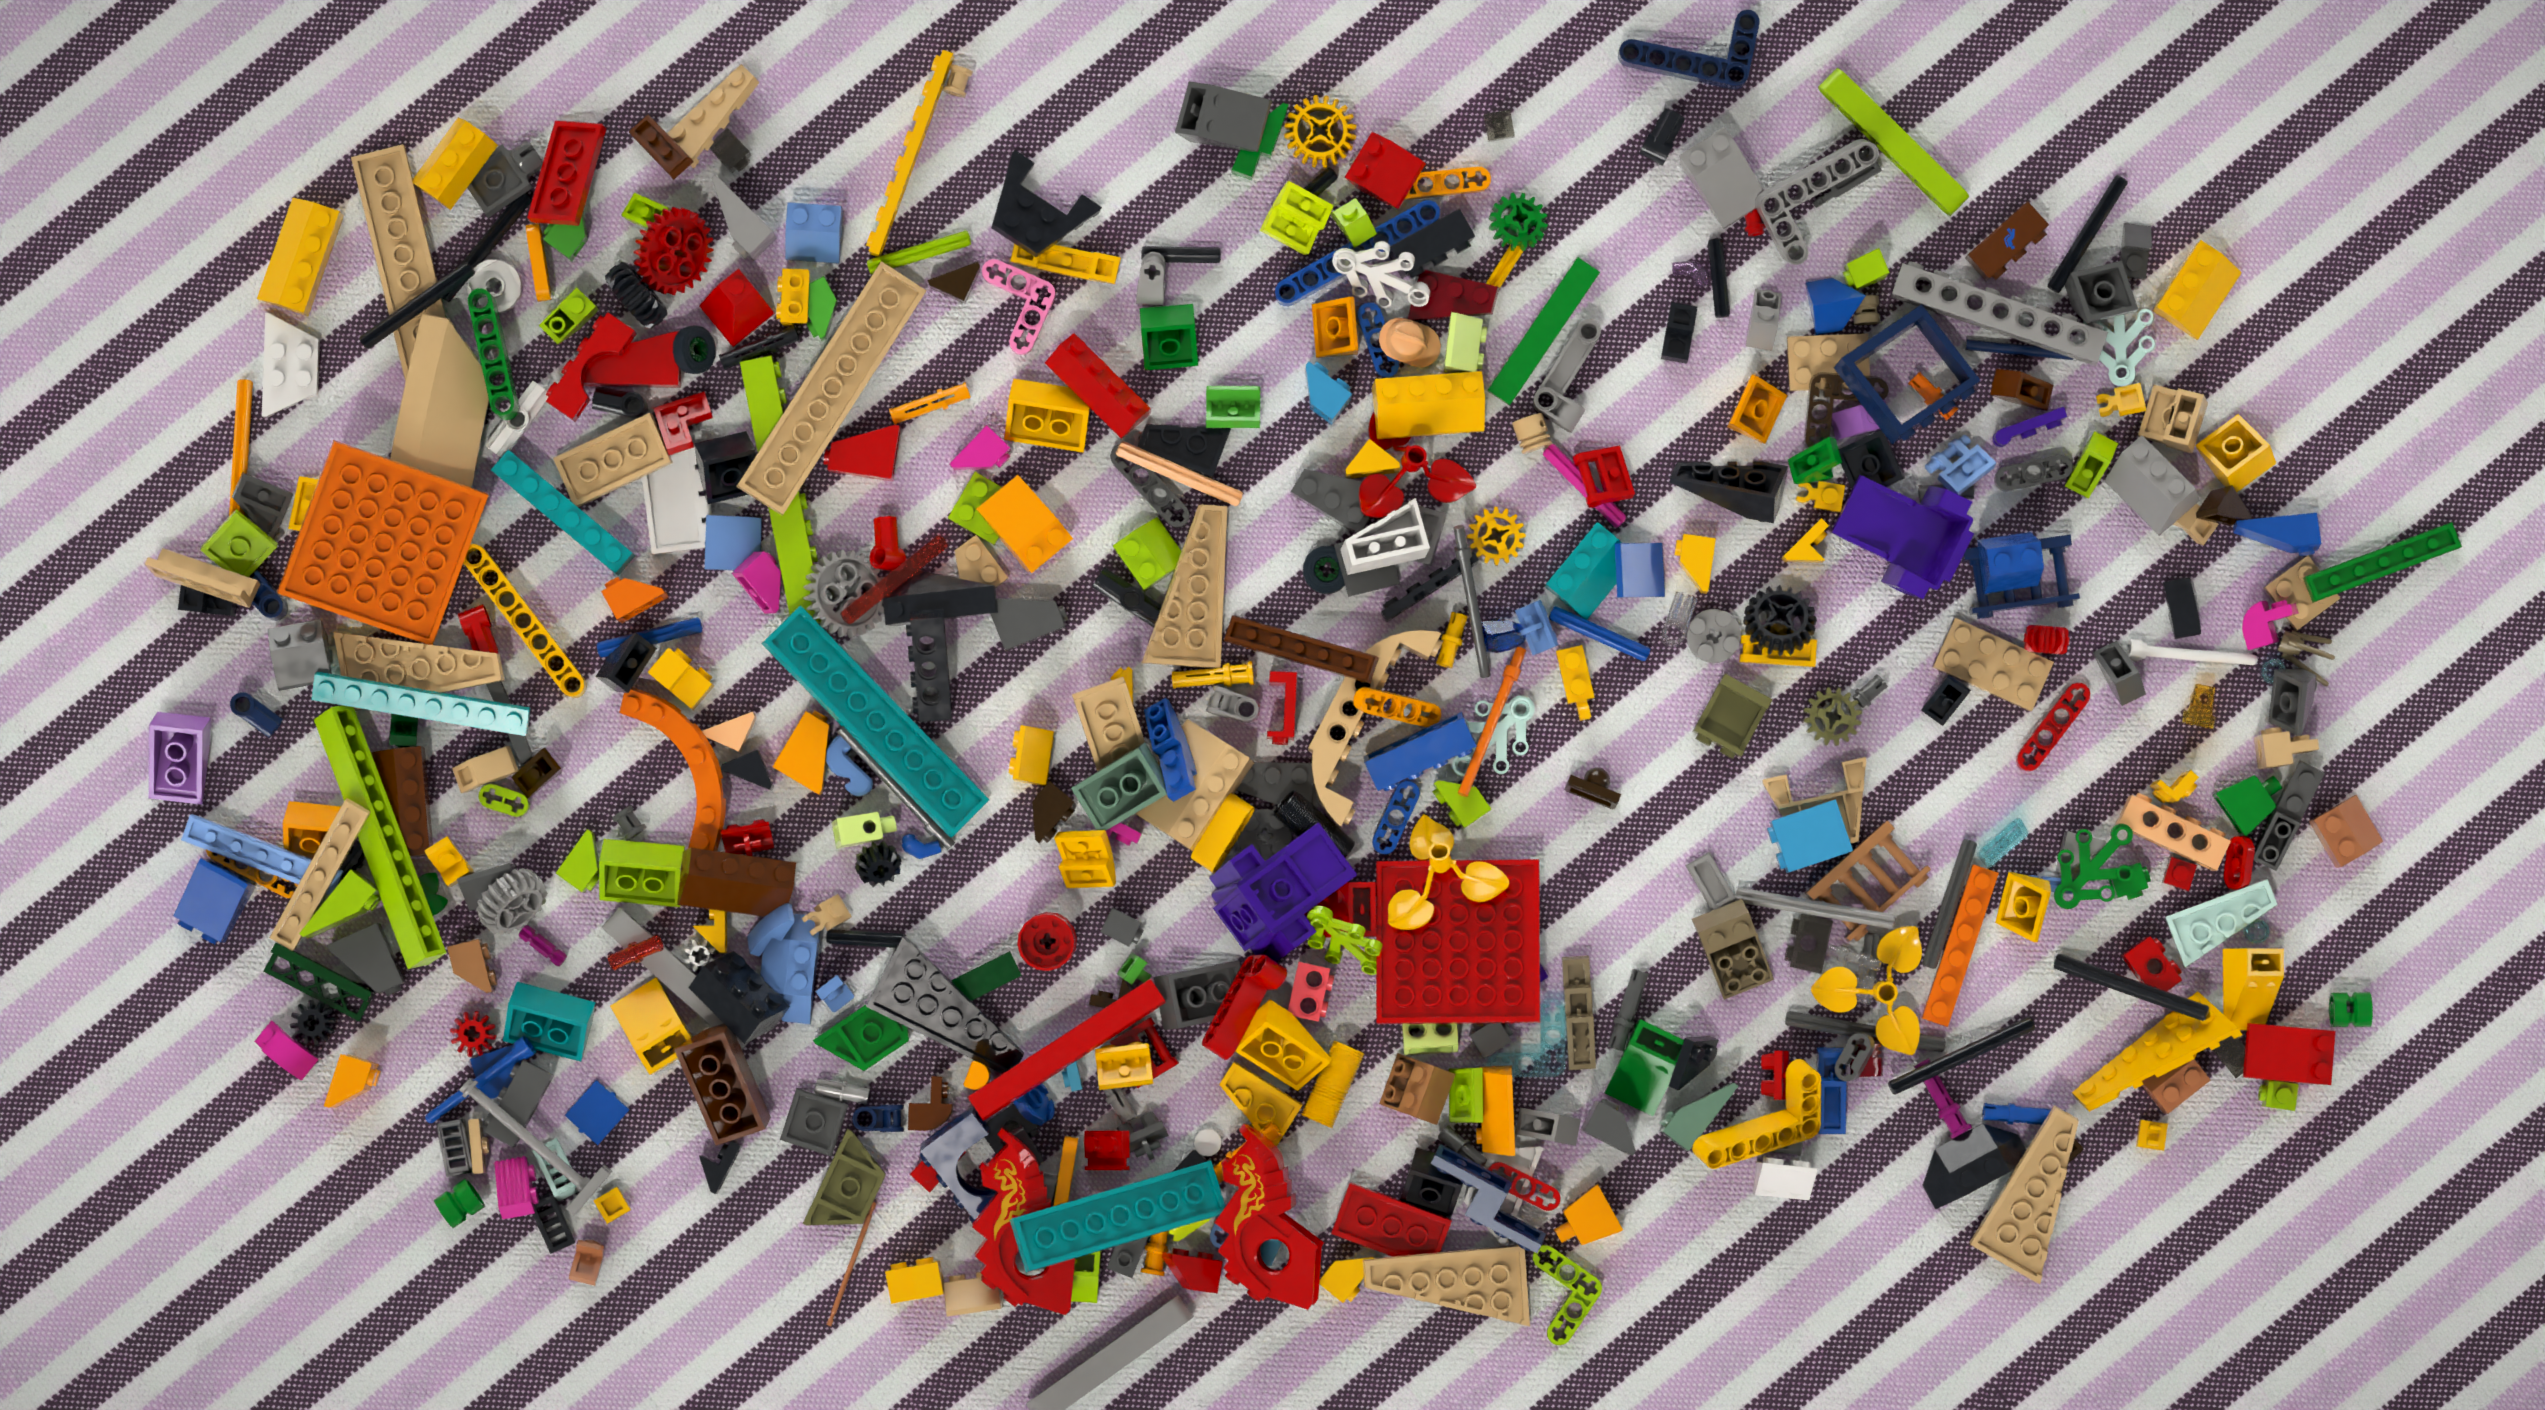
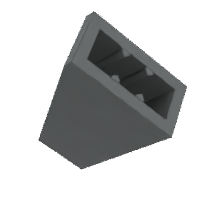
(1026, 620)
(370, 958)

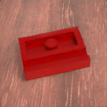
(1107, 1150)

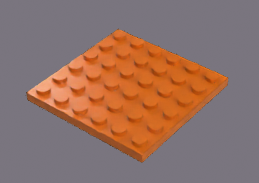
(382, 543)

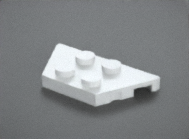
(288, 366)
(1524, 1161)

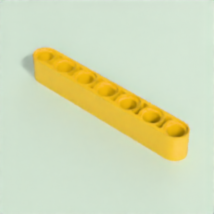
(535, 628)

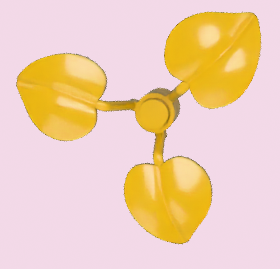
(1434, 843)
(1838, 990)

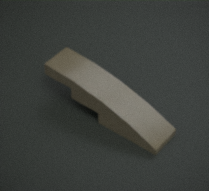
(1578, 1012)

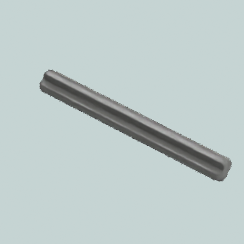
(1949, 904)

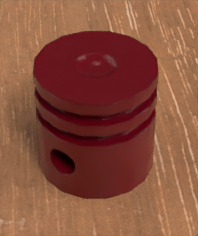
(1874, 1065)

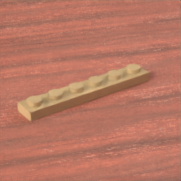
(320, 874)

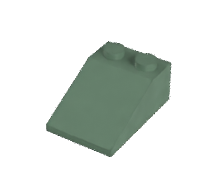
(1121, 788)
(1693, 1118)

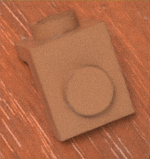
(587, 1262)

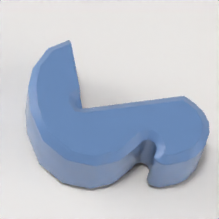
(843, 766)

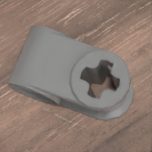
(1151, 283)
(1231, 705)

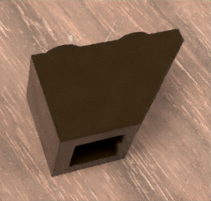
(1048, 809)

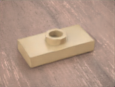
(479, 1146)

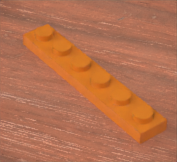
(1959, 945)

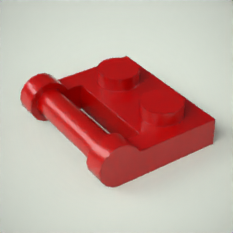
(1612, 474)
(1148, 1026)

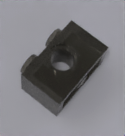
(1820, 931)

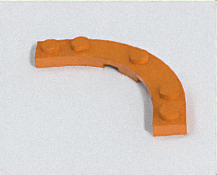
(697, 753)

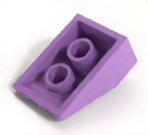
(178, 757)

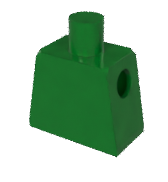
(2248, 802)

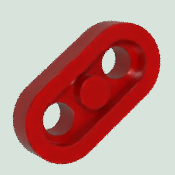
(2239, 862)

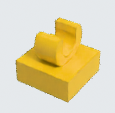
(2151, 1135)

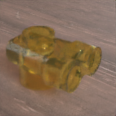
(2198, 713)

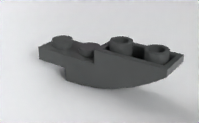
(2287, 815)

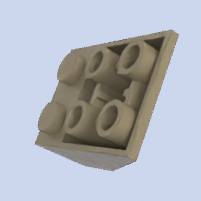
(1733, 949)

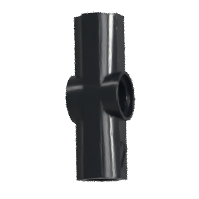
(1116, 588)

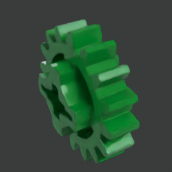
(1525, 213)

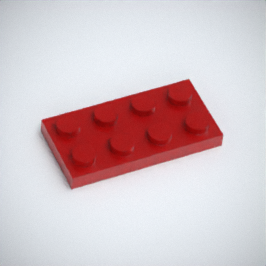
(566, 173)
(1389, 1224)

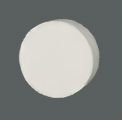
(1207, 1142)

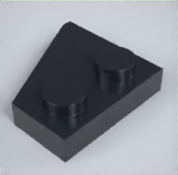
(1693, 1058)

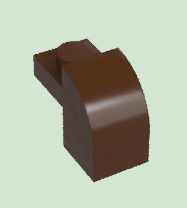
(933, 1114)

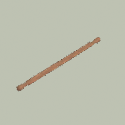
(851, 1264)

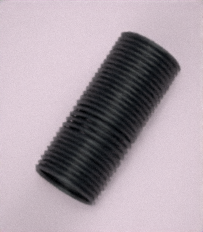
(1301, 815)

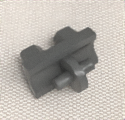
(1148, 1138)

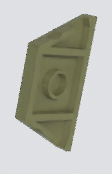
(847, 1186)

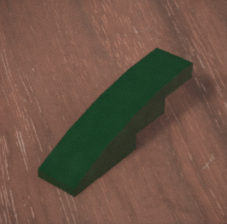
(988, 976)

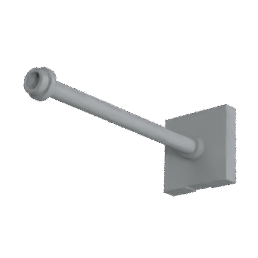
(584, 1185)

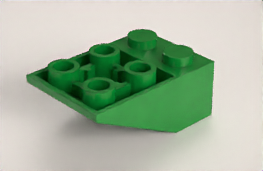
(1645, 1068)

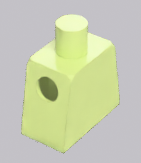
(850, 831)

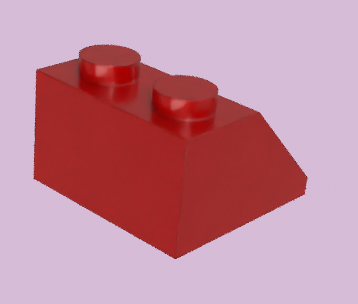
(1384, 170)

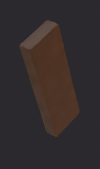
(661, 146)

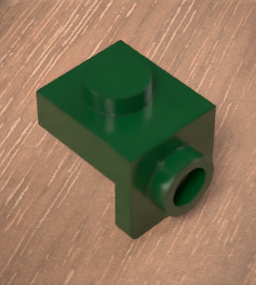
(403, 731)

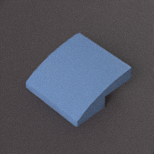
(730, 540)

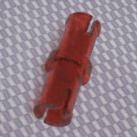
(635, 952)

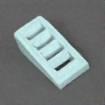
(566, 1190)

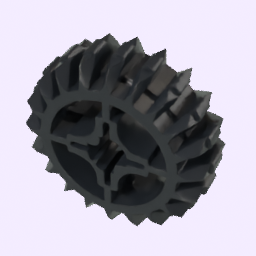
(636, 295)
(1777, 634)

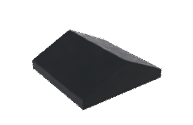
(1872, 459)

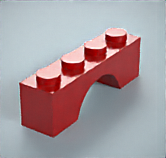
(609, 337)

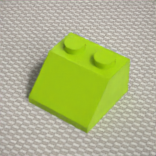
(1149, 553)

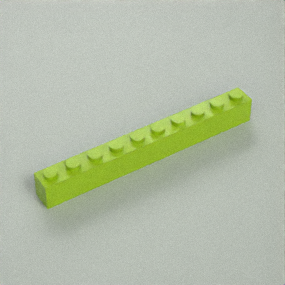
(791, 529)
(381, 837)

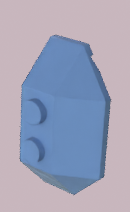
(791, 969)

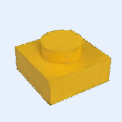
(612, 1205)

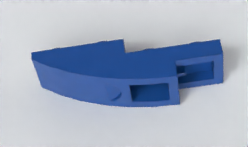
(1172, 748)

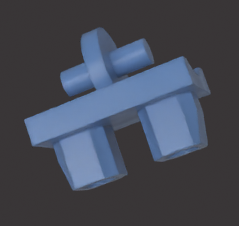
(1536, 627)

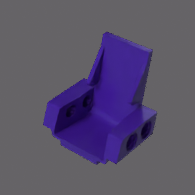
(1917, 539)
(1268, 899)

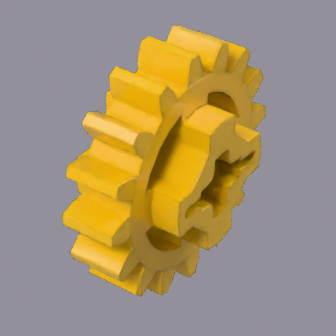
(1501, 548)

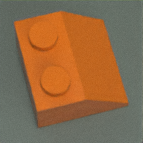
(630, 597)

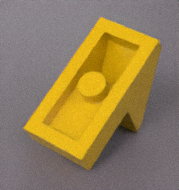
(1803, 551)
(448, 861)
(716, 934)

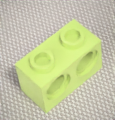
(1430, 1041)

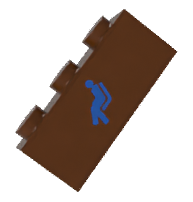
(2007, 242)

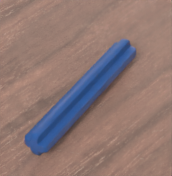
(1599, 633)
(654, 635)

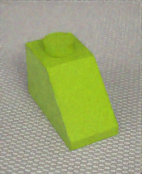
(1354, 222)
(1866, 270)
(2091, 464)
(582, 864)

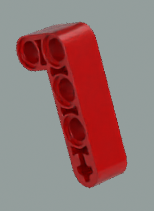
(1241, 1002)

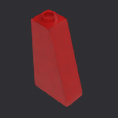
(641, 365)

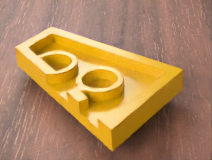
(1259, 1099)

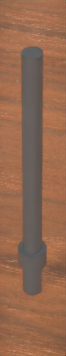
(1463, 554)
(930, 825)

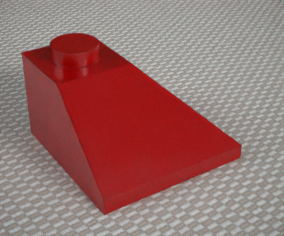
(736, 308)

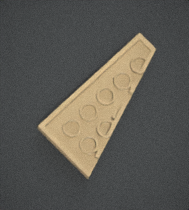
(2026, 1208)

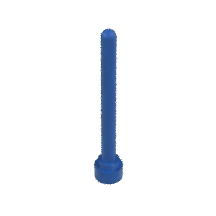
(522, 1049)

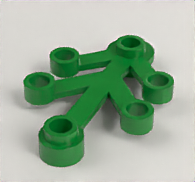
(2090, 869)

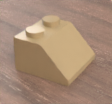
(970, 1295)

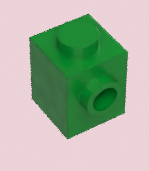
(2133, 887)

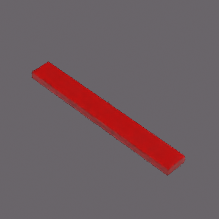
(1066, 1049)

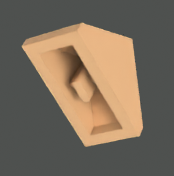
(733, 732)

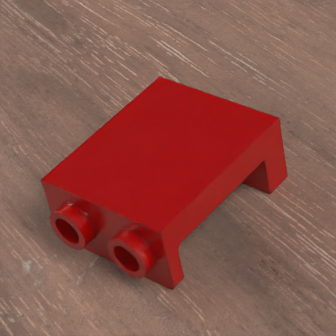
(1289, 680)

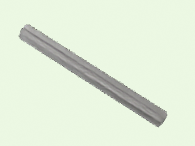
(1816, 908)

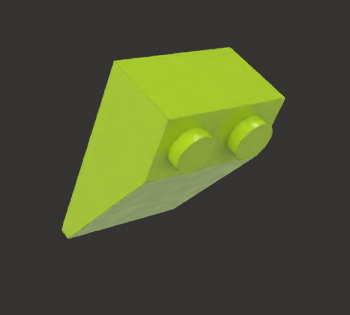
(349, 900)

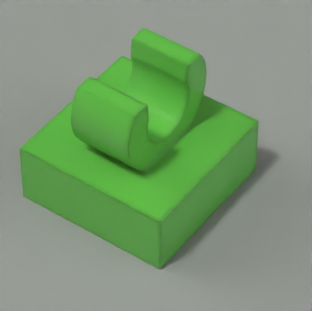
(1133, 969)

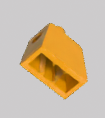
(1588, 1218)

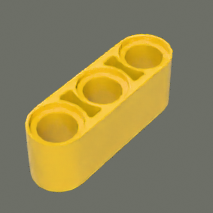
(1222, 832)

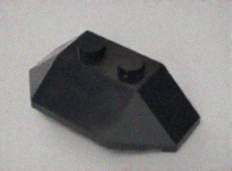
(1971, 1163)

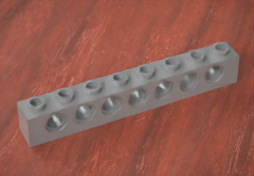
(2093, 333)

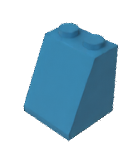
(1809, 836)

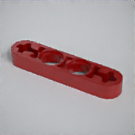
(2056, 729)

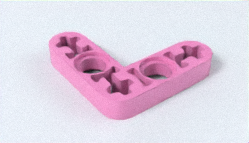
(1027, 293)

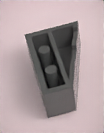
(1332, 497)

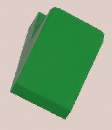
(1815, 462)

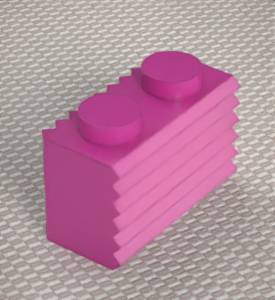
(515, 1188)

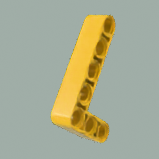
(1770, 1132)

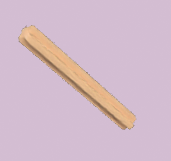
(1179, 473)

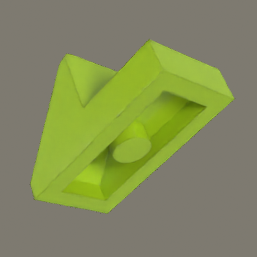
(642, 209)

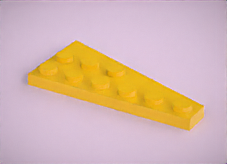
(2157, 1052)

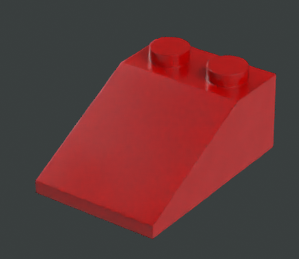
(2289, 1054)

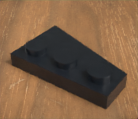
(1186, 446)

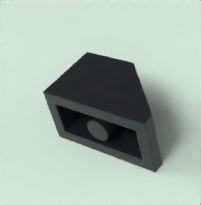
(626, 663)

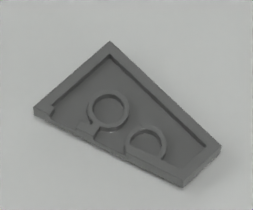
(1276, 780)

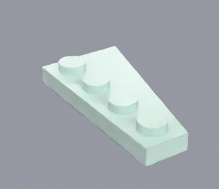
(2215, 921)

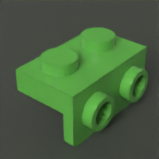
(1232, 407)

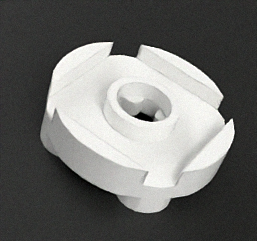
(501, 272)

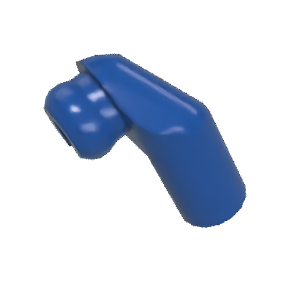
(918, 849)

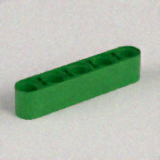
(485, 344)

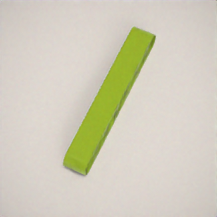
(1893, 142)

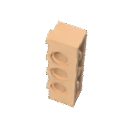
(2215, 841)

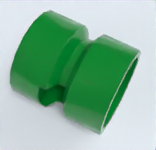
(2360, 1009)
(459, 1203)

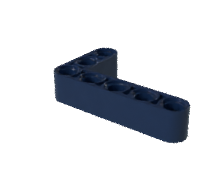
(1698, 60)

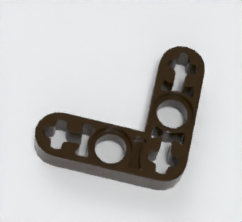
(1834, 391)

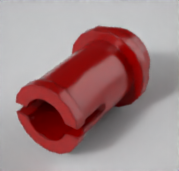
(1754, 224)

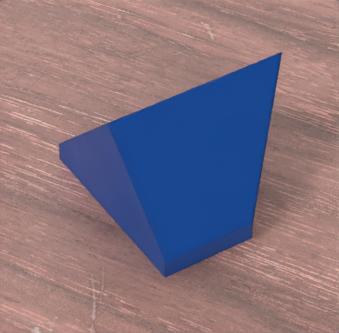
(1831, 304)

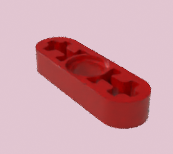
(1526, 1197)

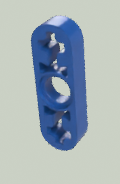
(1364, 323)
(1410, 802)

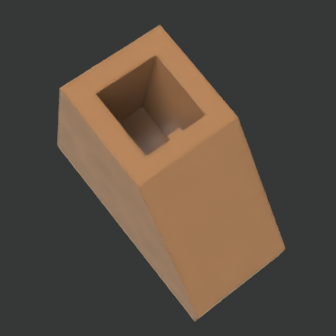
(471, 964)

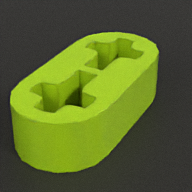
(502, 806)

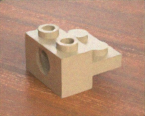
(2185, 421)
(2276, 747)

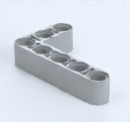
(1806, 191)

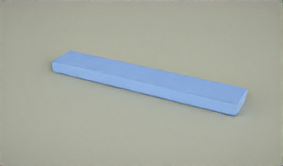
(249, 850)

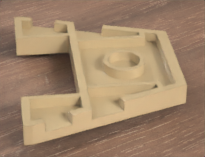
(1848, 800)

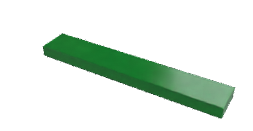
(1543, 331)
(2382, 562)

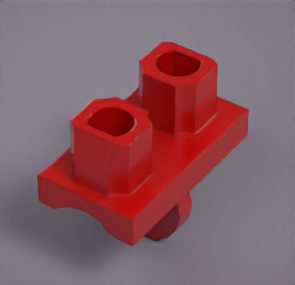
(747, 838)
(1778, 1062)

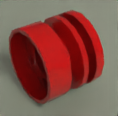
(1035, 952)

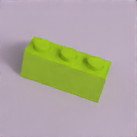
(640, 872)

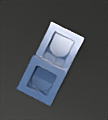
(773, 925)

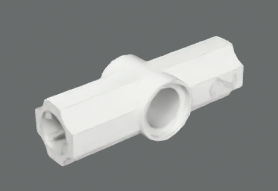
(506, 434)

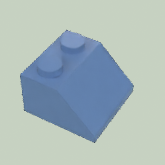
(813, 232)

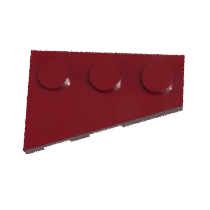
(1454, 295)

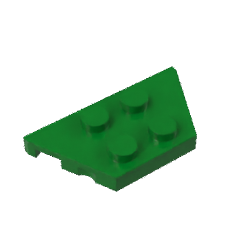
(864, 1038)

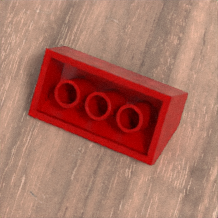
(1098, 385)

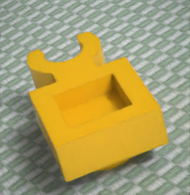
(2126, 400)
(1826, 496)

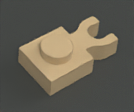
(828, 914)

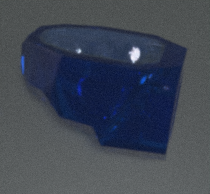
(1502, 635)

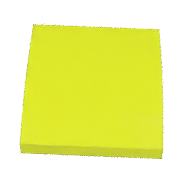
(1296, 217)

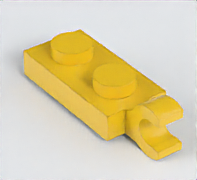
(1576, 679)

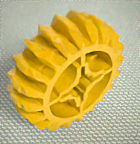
(1303, 148)

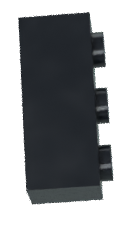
(1434, 243)

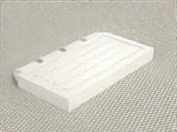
(674, 506)

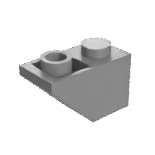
(1763, 319)

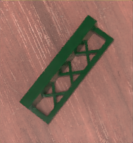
(322, 972)

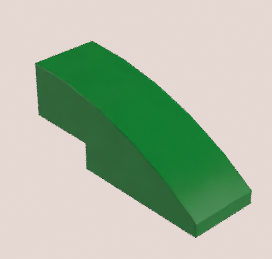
(1247, 160)

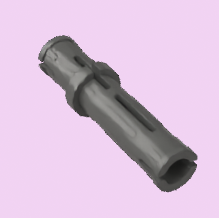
(1628, 1009)

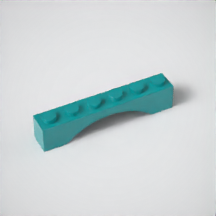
(563, 512)

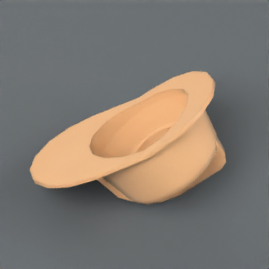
(1409, 342)

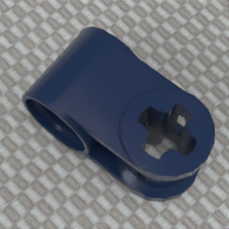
(267, 594)
(881, 1118)

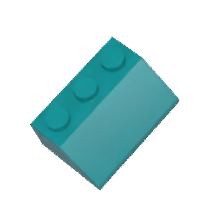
(1587, 573)
(549, 1020)

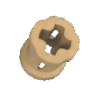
(957, 81)

